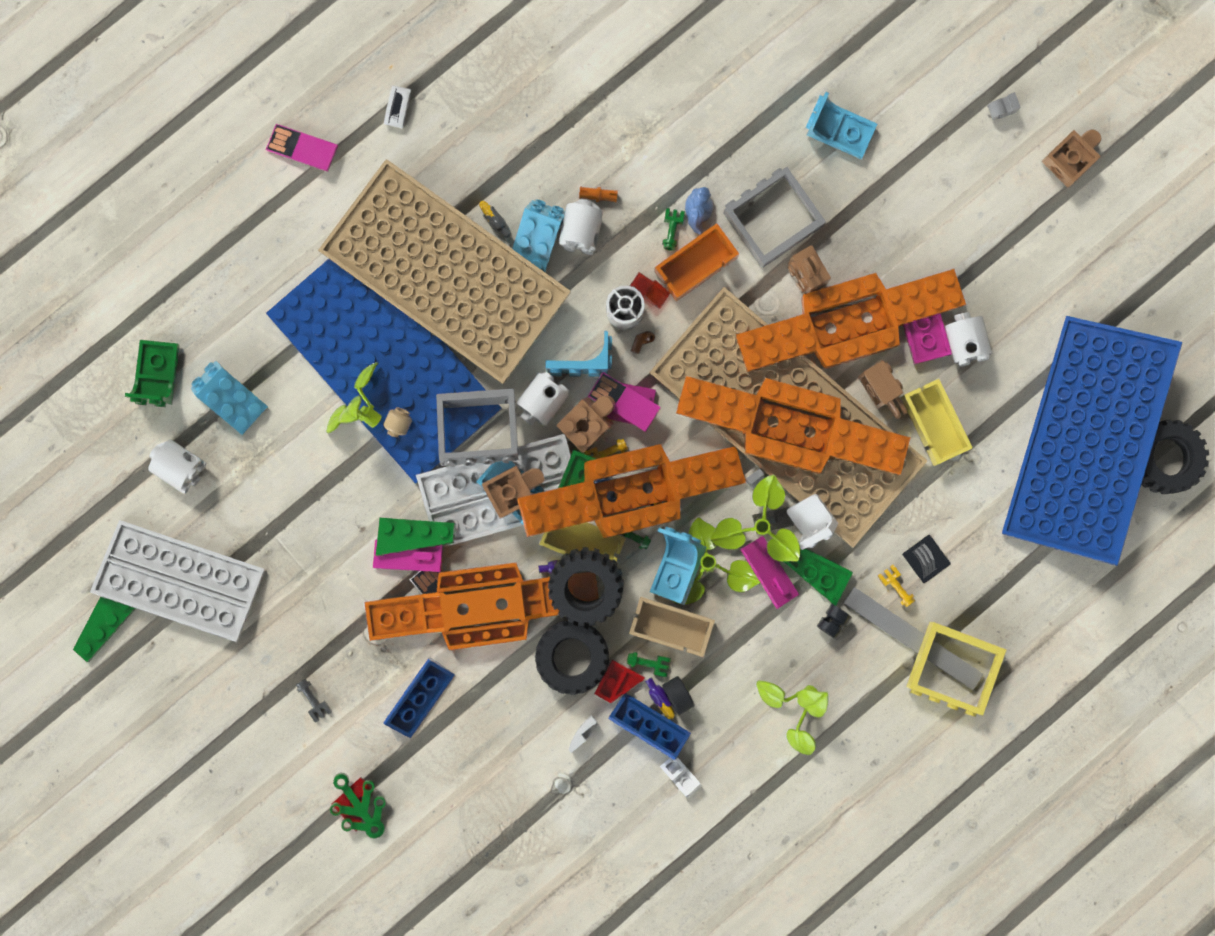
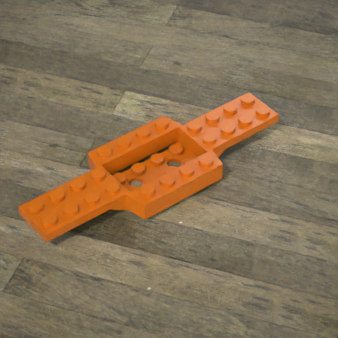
(889, 311)
(832, 437)
(670, 483)
(439, 611)

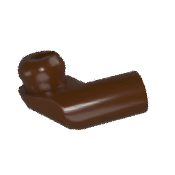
(642, 339)

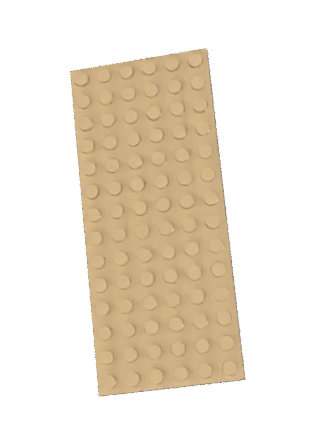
(711, 354)

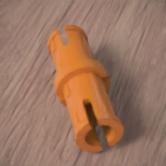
(598, 194)

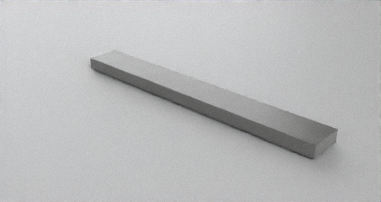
(912, 638)

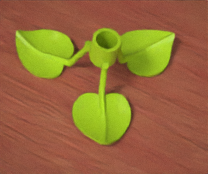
(351, 413)
(782, 546)
(740, 577)
(808, 698)

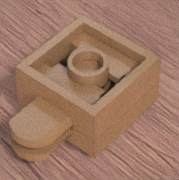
(1073, 156)
(808, 270)
(883, 388)
(588, 421)
(509, 486)

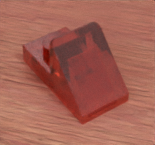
(651, 290)

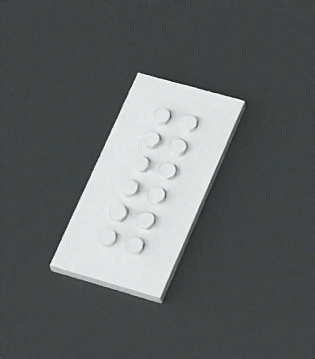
(457, 498)
(178, 581)

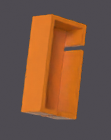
(696, 262)

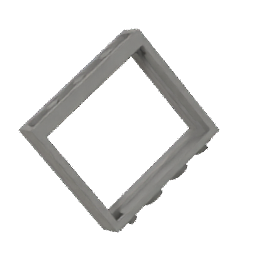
(762, 185)
(477, 398)

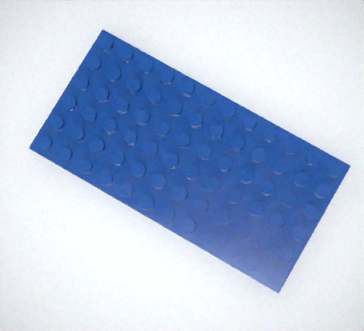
(348, 327)
(1092, 439)

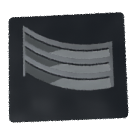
(926, 558)

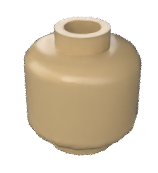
(397, 422)

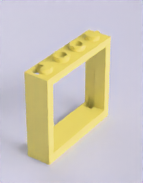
(937, 697)

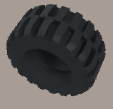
(1193, 459)
(586, 610)
(553, 676)

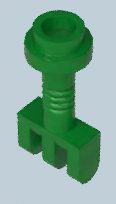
(669, 243)
(643, 541)
(632, 659)

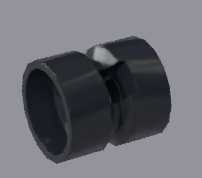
(834, 621)

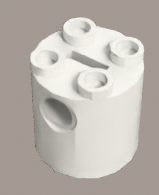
(581, 226)
(625, 307)
(968, 332)
(537, 405)
(176, 465)

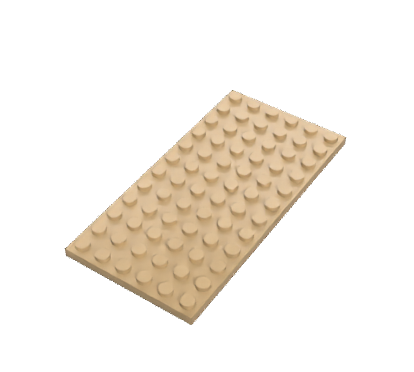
(444, 271)

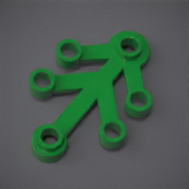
(359, 809)

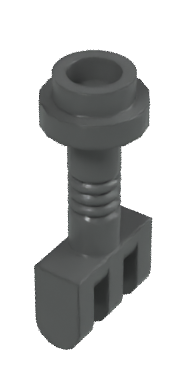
(317, 708)

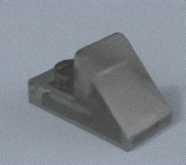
(777, 519)

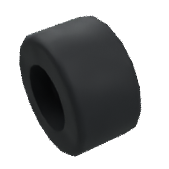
(678, 695)

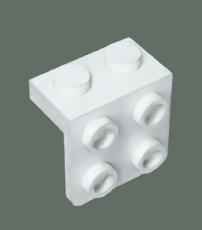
(812, 520)

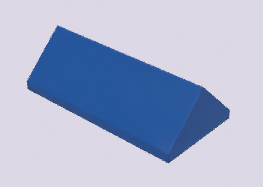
(419, 698)
(649, 726)

